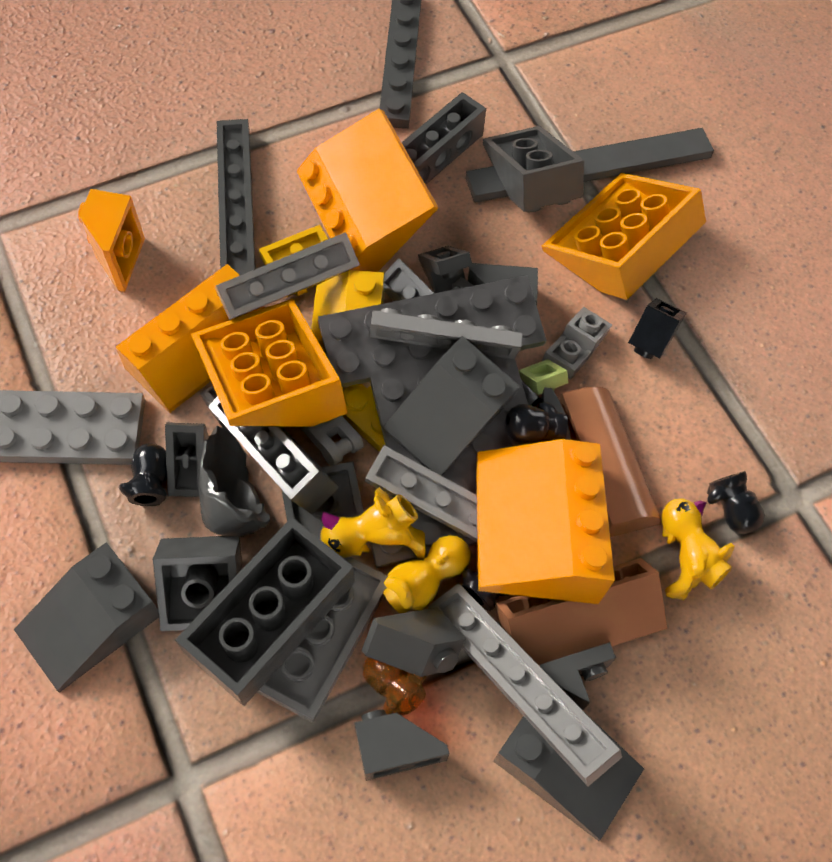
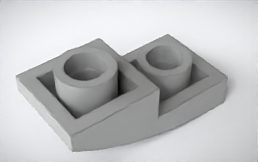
(578, 341)

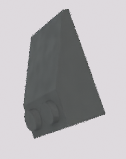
(536, 168)
(451, 406)
(85, 617)
(545, 773)

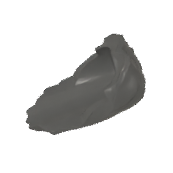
(226, 496)

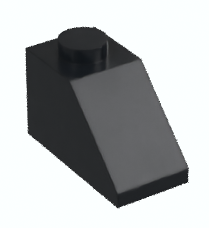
(656, 329)

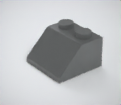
(191, 575)

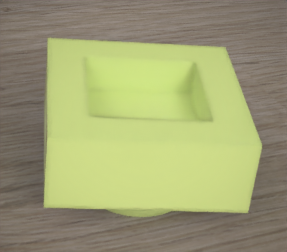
(543, 375)

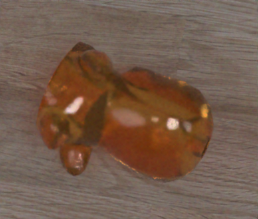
(401, 689)

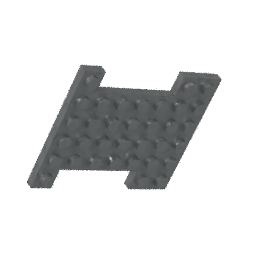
(399, 367)

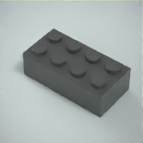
(267, 610)

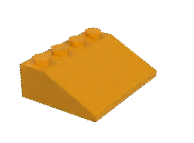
(368, 189)
(627, 232)
(271, 369)
(544, 522)

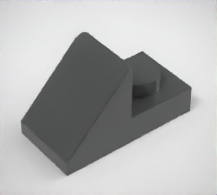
(444, 266)
(588, 663)

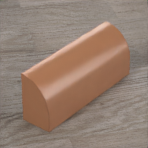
(596, 420)
(561, 628)

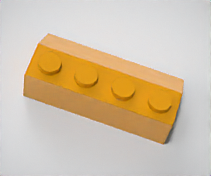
(163, 350)

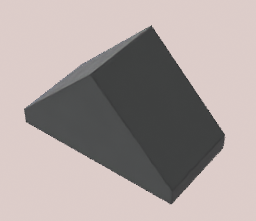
(184, 457)

